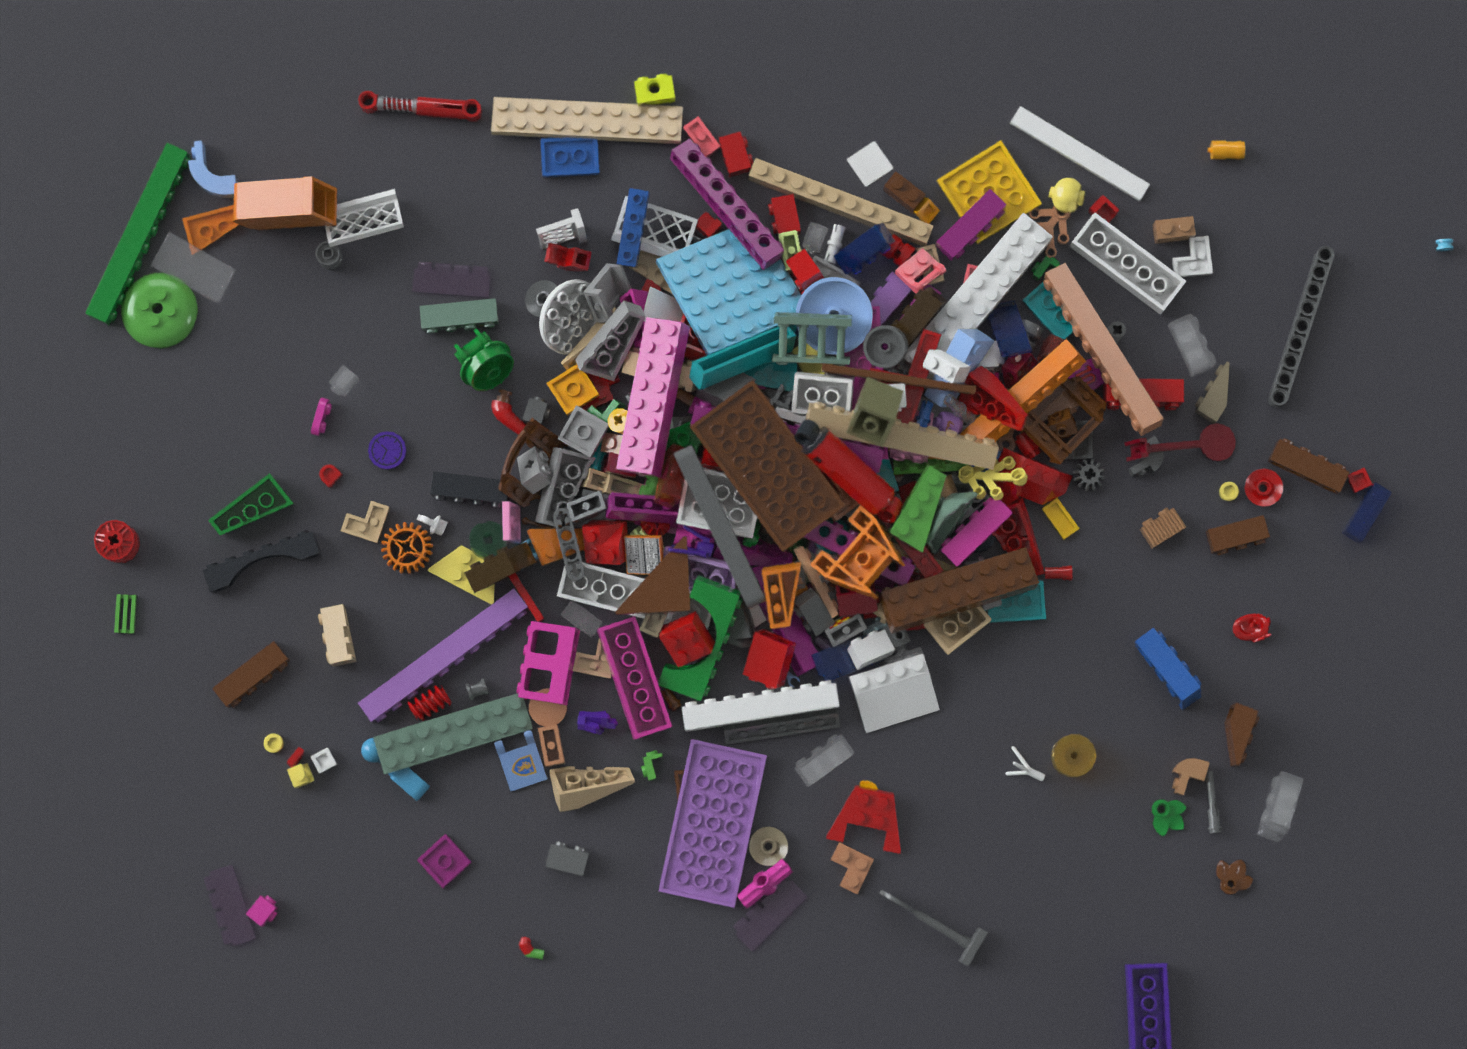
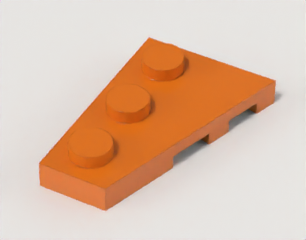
(209, 226)
(547, 544)

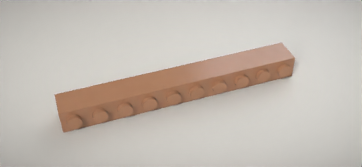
(1103, 349)

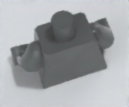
(743, 629)

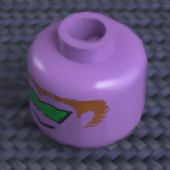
(948, 421)

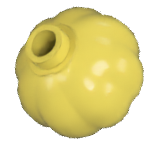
(1067, 195)

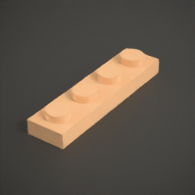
(820, 588)

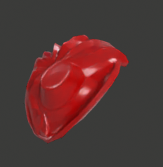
(1252, 627)

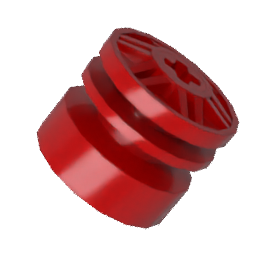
(126, 547)

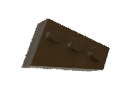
(920, 313)
(499, 566)

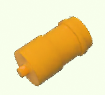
(1227, 150)

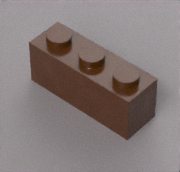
(1237, 535)

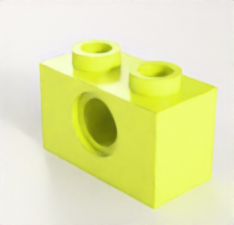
(665, 94)

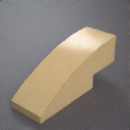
(608, 483)

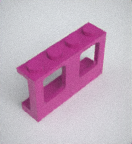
(559, 664)

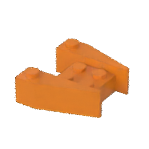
(862, 559)

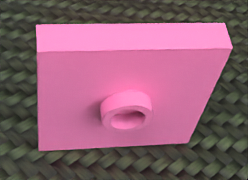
(511, 522)

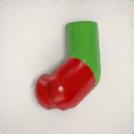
(528, 950)

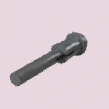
(1213, 812)

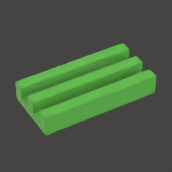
(125, 614)

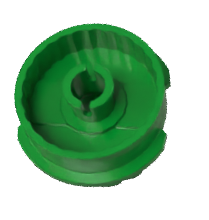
(484, 362)

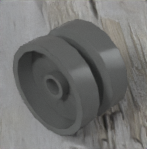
(877, 354)

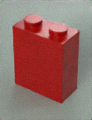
(769, 659)

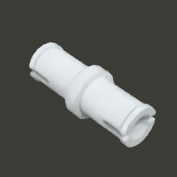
(834, 243)

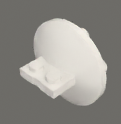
(566, 316)

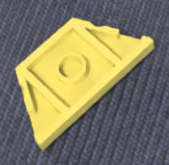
(452, 570)

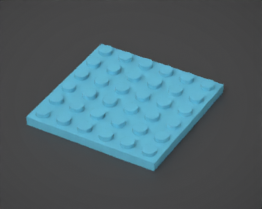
(726, 290)

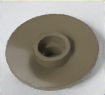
(764, 836)

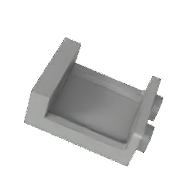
(606, 290)

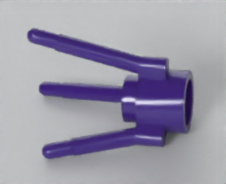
(702, 549)

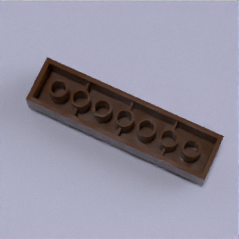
(958, 590)

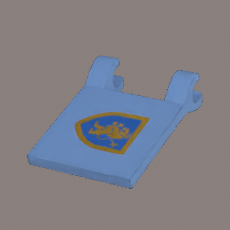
(522, 764)

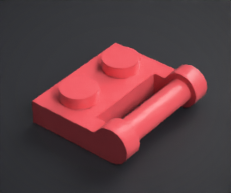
(916, 266)

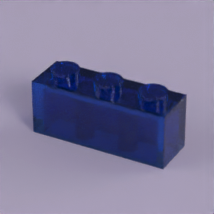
(864, 249)
(1367, 512)

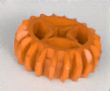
(402, 555)

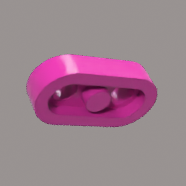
(322, 410)

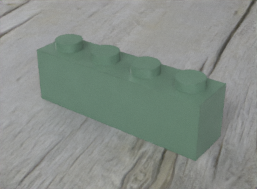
(459, 315)

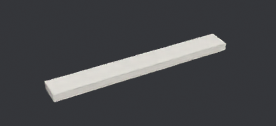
(1079, 153)

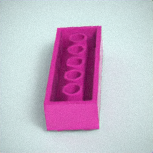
(634, 677)

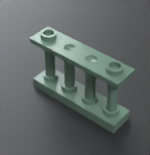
(803, 321)

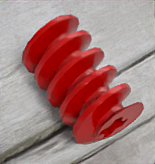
(429, 703)

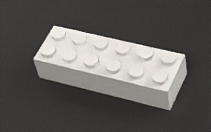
(1127, 263)

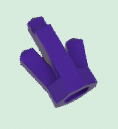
(595, 721)

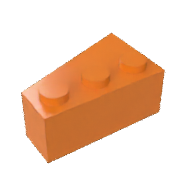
(780, 592)

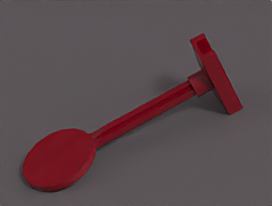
(1215, 442)

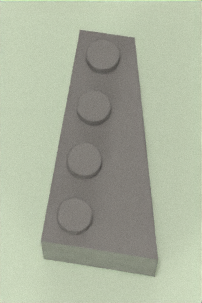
(612, 342)
(566, 476)

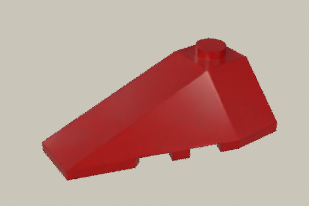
(992, 399)
(1018, 534)

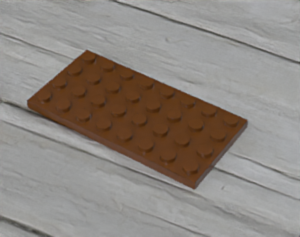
(767, 465)

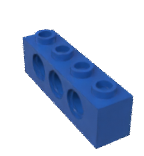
(633, 228)

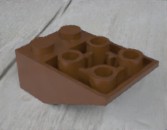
(1238, 731)

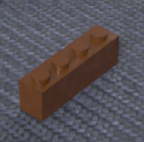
(1308, 466)
(251, 674)

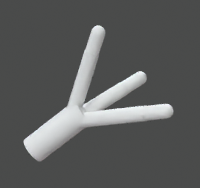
(1027, 769)

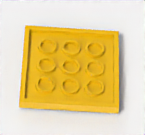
(994, 171)

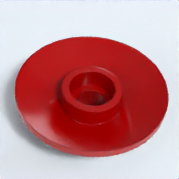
(1270, 480)

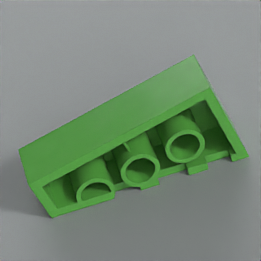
(919, 509)

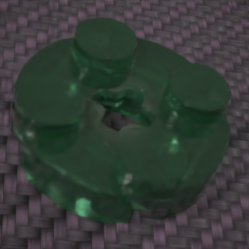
(483, 531)

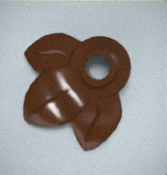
(1233, 873)

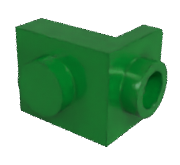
(1040, 268)

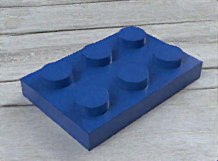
(569, 157)

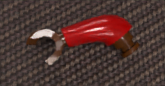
(503, 412)

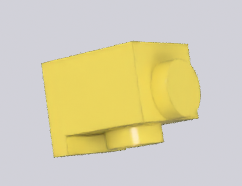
(300, 775)

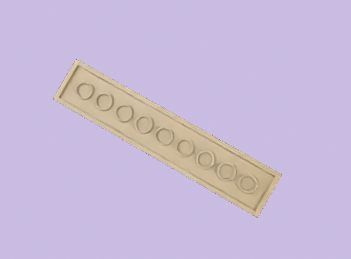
(587, 120)

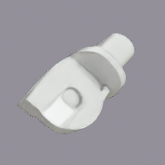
(436, 526)

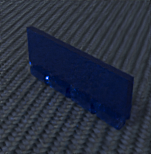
(1009, 329)
(834, 659)

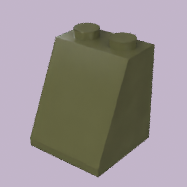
(875, 412)

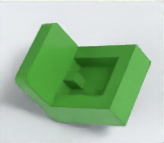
(648, 769)

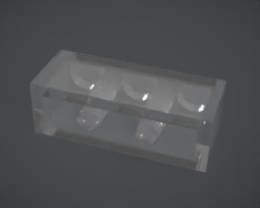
(1192, 344)
(823, 760)

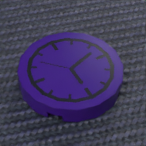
(387, 450)

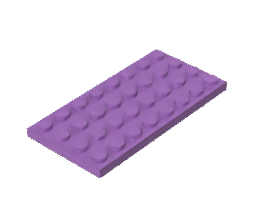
(712, 823)

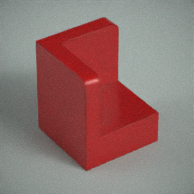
(1104, 209)
(708, 225)

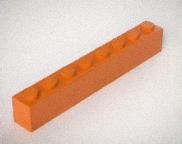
(1033, 388)

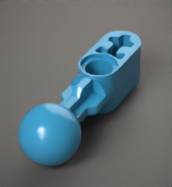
(405, 778)

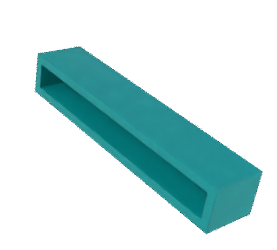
(738, 358)

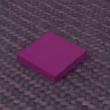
(444, 861)

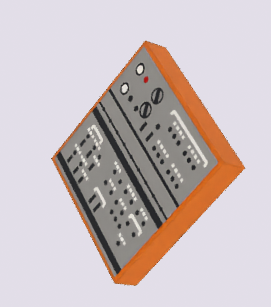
(643, 553)

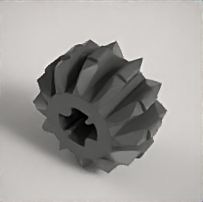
(1083, 470)

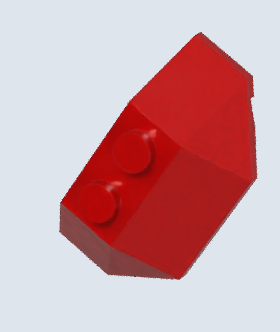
(1043, 481)

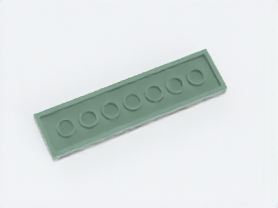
(452, 733)

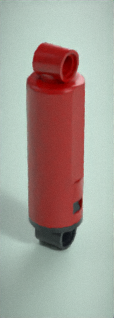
(848, 470)

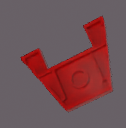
(869, 809)

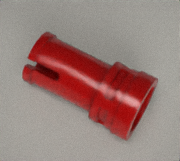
(1063, 572)

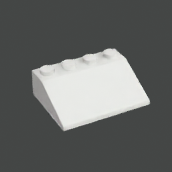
(736, 509)
(894, 693)

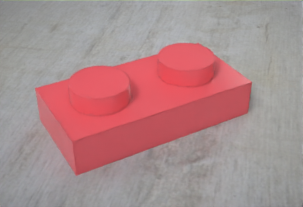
(701, 135)

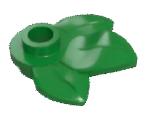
(1170, 817)

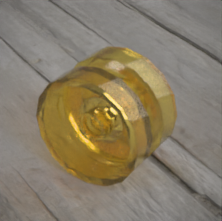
(1083, 761)

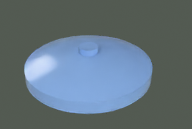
(839, 297)

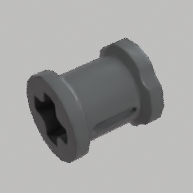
(477, 689)

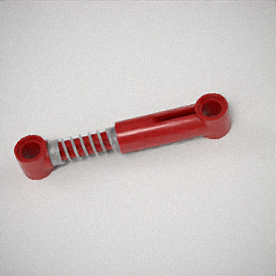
(422, 106)

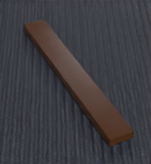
(899, 379)

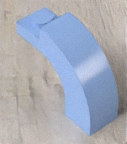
(215, 185)

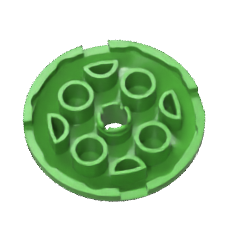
(172, 323)

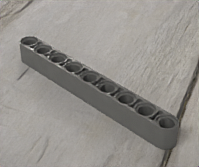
(1305, 318)
(720, 526)

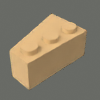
(337, 635)

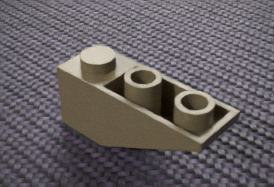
(1216, 397)

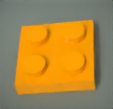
(572, 389)

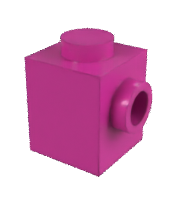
(263, 910)

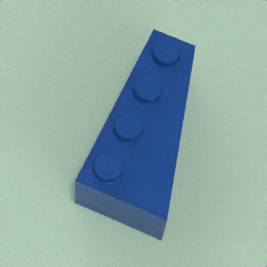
(1169, 667)

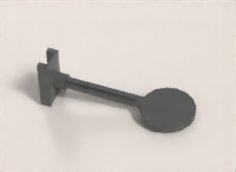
(970, 945)

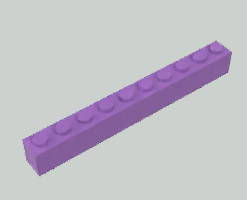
(443, 655)

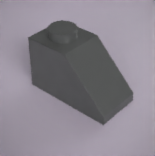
(587, 507)

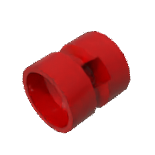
(905, 249)

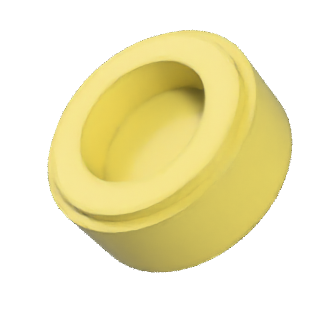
(1228, 491)
(273, 743)

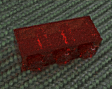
(671, 480)

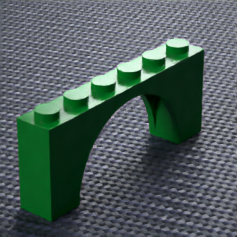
(721, 603)

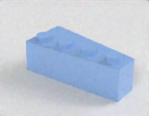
(970, 348)

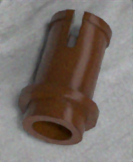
(671, 699)

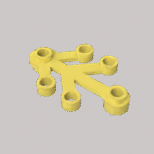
(970, 474)

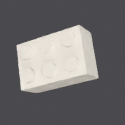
(822, 388)

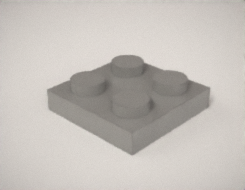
(583, 431)

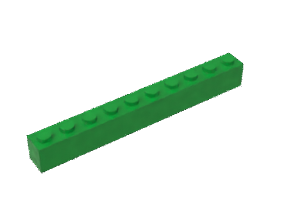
(138, 234)

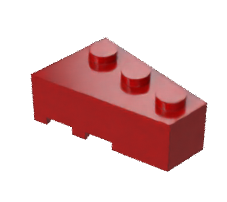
(804, 270)

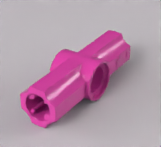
(764, 883)

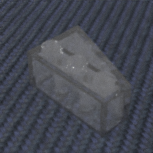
(1280, 806)

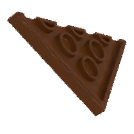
(664, 588)

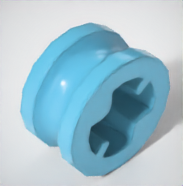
(1444, 245)

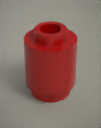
(1027, 445)

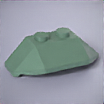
(948, 517)

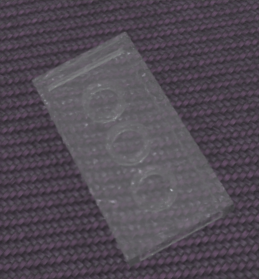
(193, 267)

